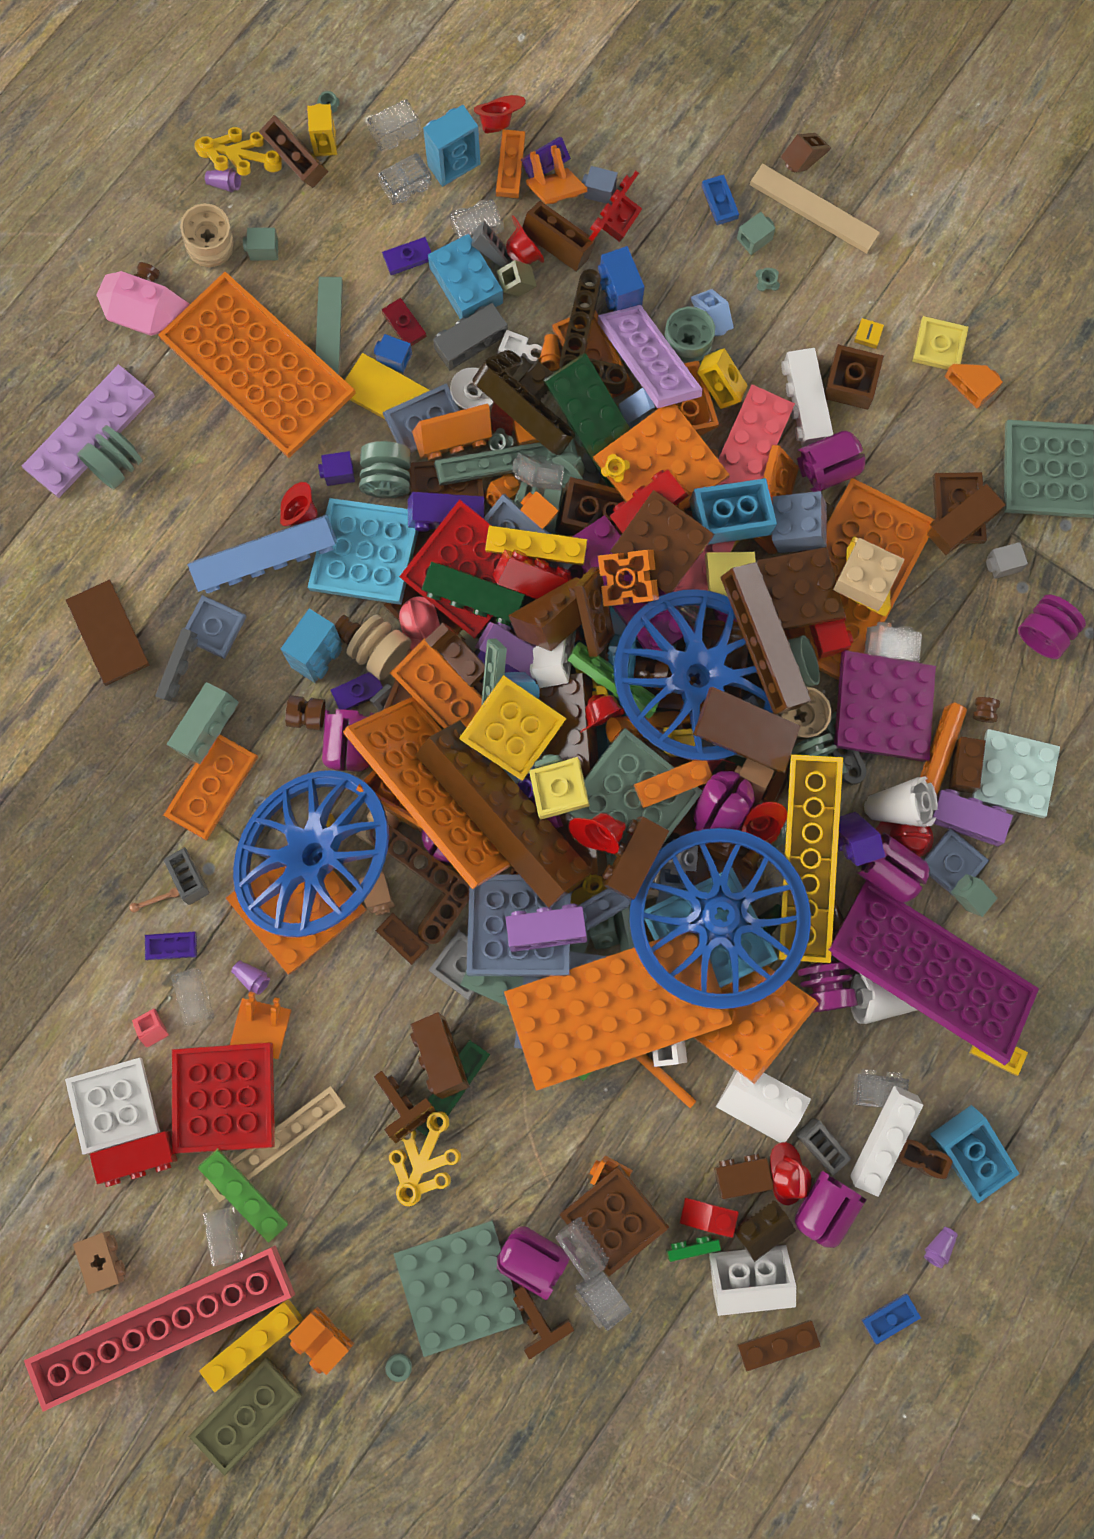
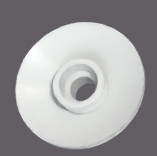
(462, 385)

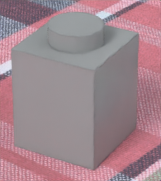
(1006, 560)

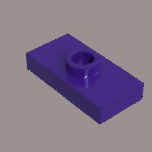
(546, 157)
(407, 256)
(356, 691)
(170, 946)

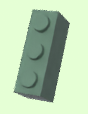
(203, 723)

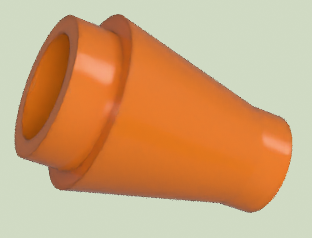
(550, 352)

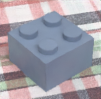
(800, 522)

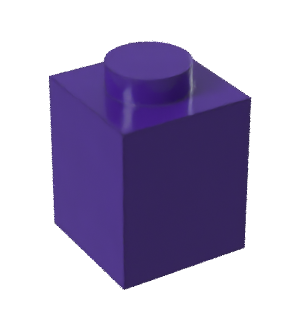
(337, 468)

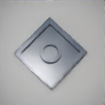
(215, 626)
(953, 859)

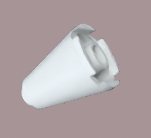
(904, 804)
(875, 1002)

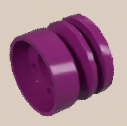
(1051, 626)
(828, 987)

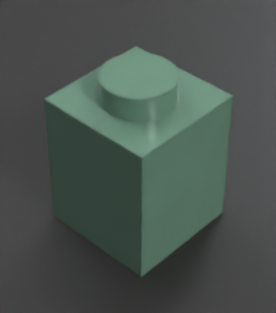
(756, 233)
(261, 244)
(974, 895)

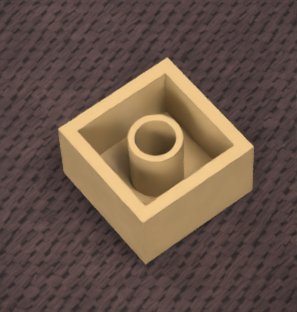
(868, 574)

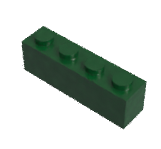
(473, 592)

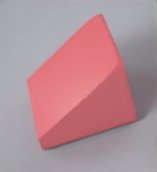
(150, 1028)

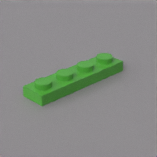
(603, 674)
(243, 1195)

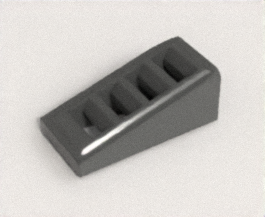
(490, 245)
(194, 889)
(812, 1127)

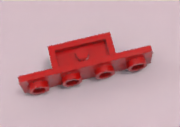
(620, 214)

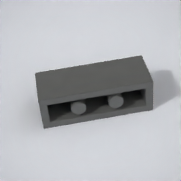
(470, 336)

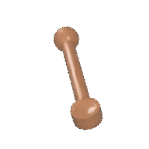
(134, 907)

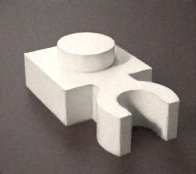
(518, 344)

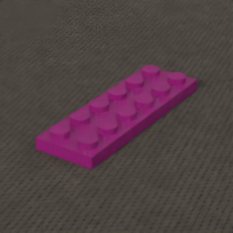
(600, 540)

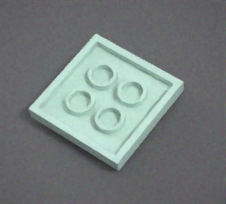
(1017, 773)

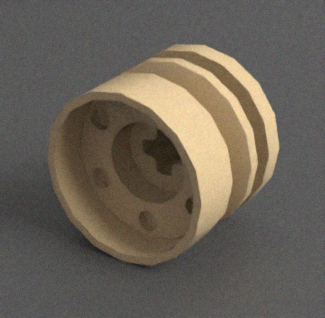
(207, 223)
(378, 646)
(814, 716)

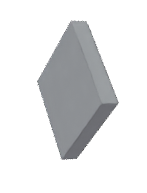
(452, 964)

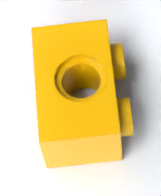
(322, 130)
(722, 378)

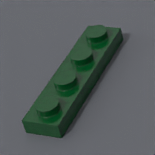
(472, 1060)

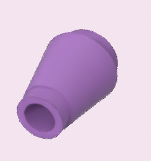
(226, 180)
(251, 977)
(940, 1249)

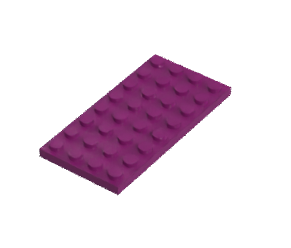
(935, 972)

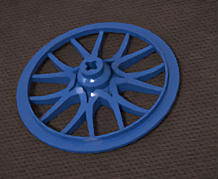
(694, 661)
(309, 852)
(716, 932)

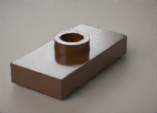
(402, 938)

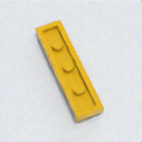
(537, 545)

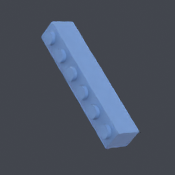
(263, 553)

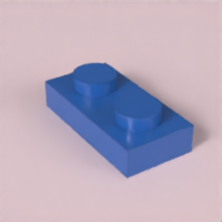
(720, 199)
(891, 1318)

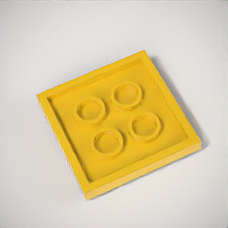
(512, 728)

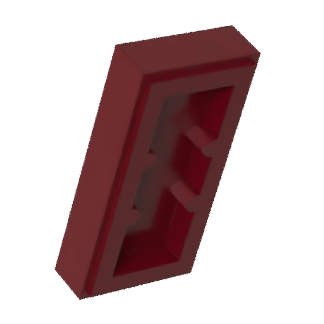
(403, 322)

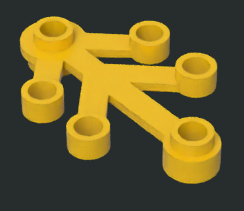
(211, 147)
(421, 1162)

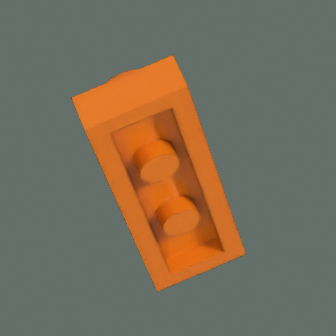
(510, 163)
(672, 782)

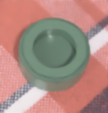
(398, 1367)

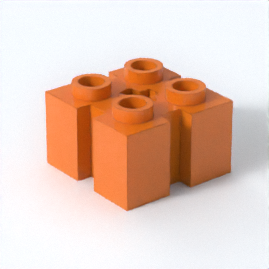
(616, 567)
(320, 1341)

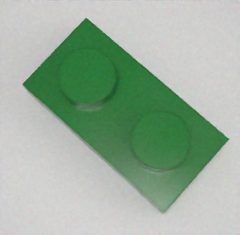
(681, 1250)

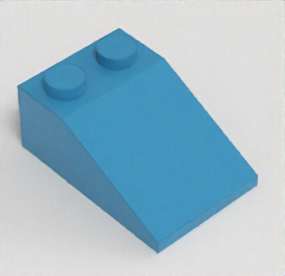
(975, 1153)

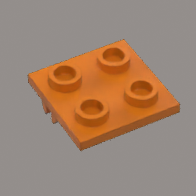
(556, 186)
(261, 1023)

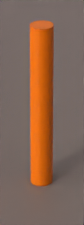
(671, 1084)

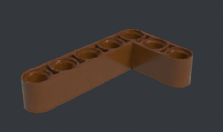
(427, 873)

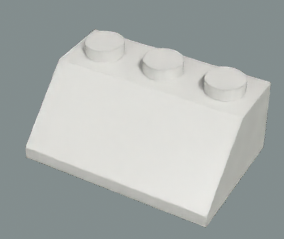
(764, 1105)
(752, 1286)

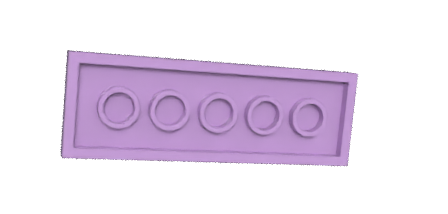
(649, 356)
(112, 404)

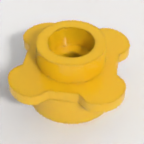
(613, 461)

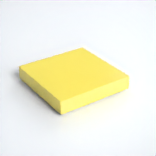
(939, 343)
(721, 562)
(559, 788)

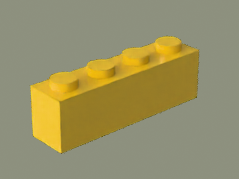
(251, 1345)

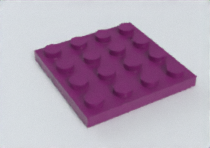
(885, 706)

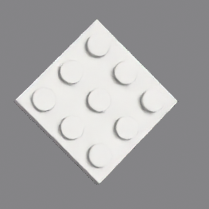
(112, 1106)

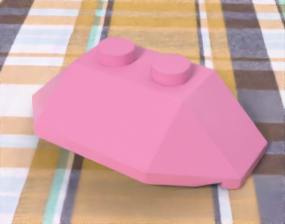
(138, 303)

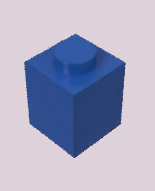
(393, 353)

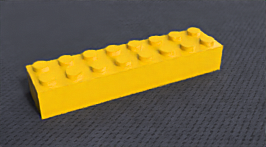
(813, 848)

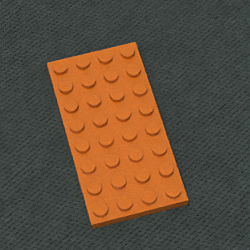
(257, 364)
(879, 521)
(389, 746)
(609, 1012)

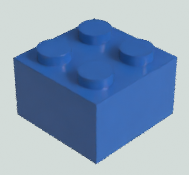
(620, 280)

